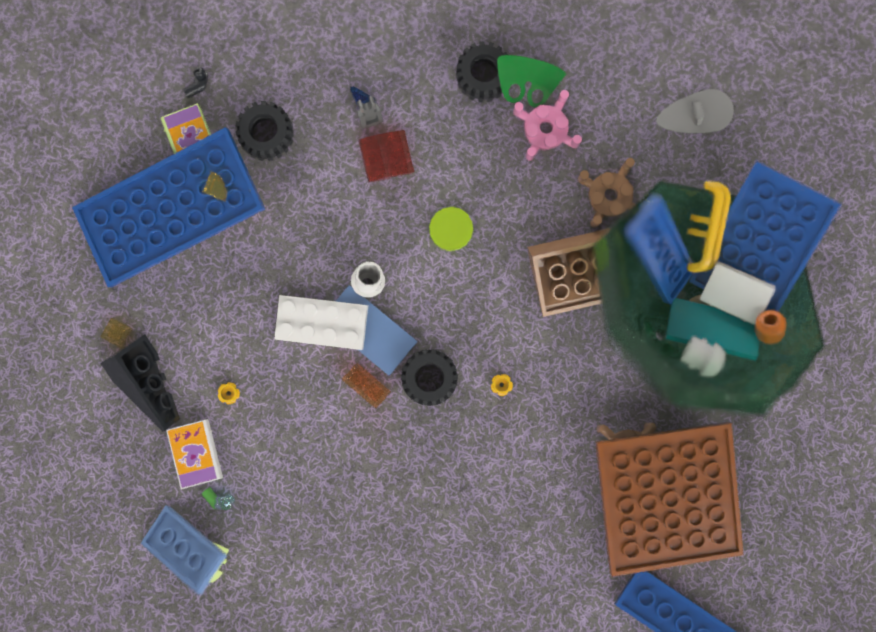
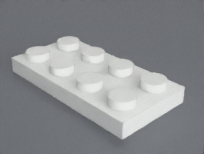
(321, 322)

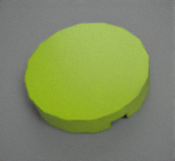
(451, 229)

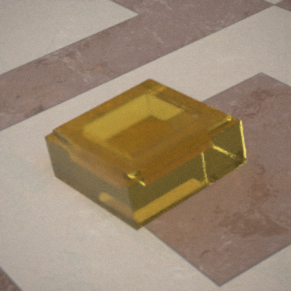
(116, 332)

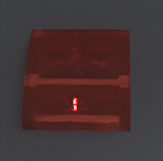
(386, 156)

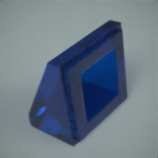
(357, 94)

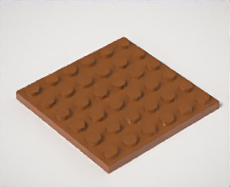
(670, 498)

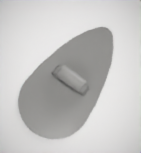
(698, 113)

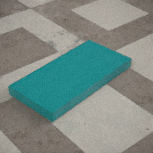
(714, 325)

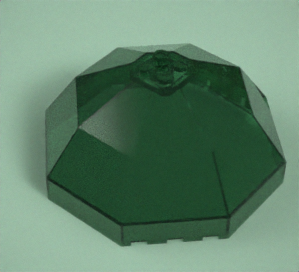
(636, 313)

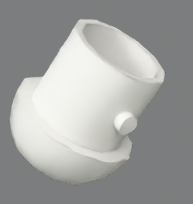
(368, 270)
(704, 356)

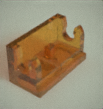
(366, 385)

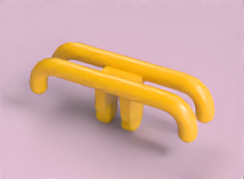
(715, 229)

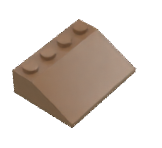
(566, 273)

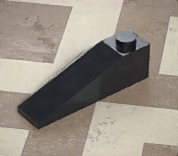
(138, 377)

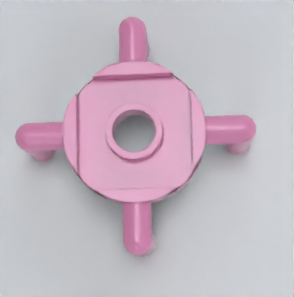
(548, 114)

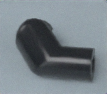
(199, 83)

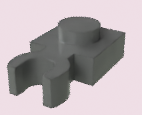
(369, 113)

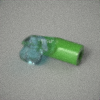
(217, 502)

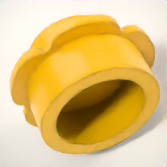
(495, 386)
(222, 393)

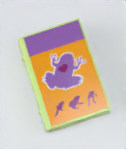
(185, 127)

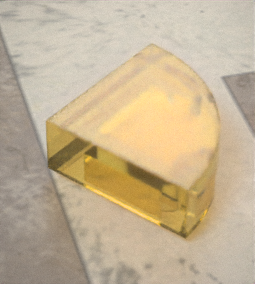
(215, 187)

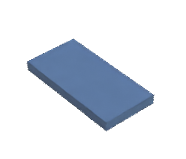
(384, 340)
(183, 549)

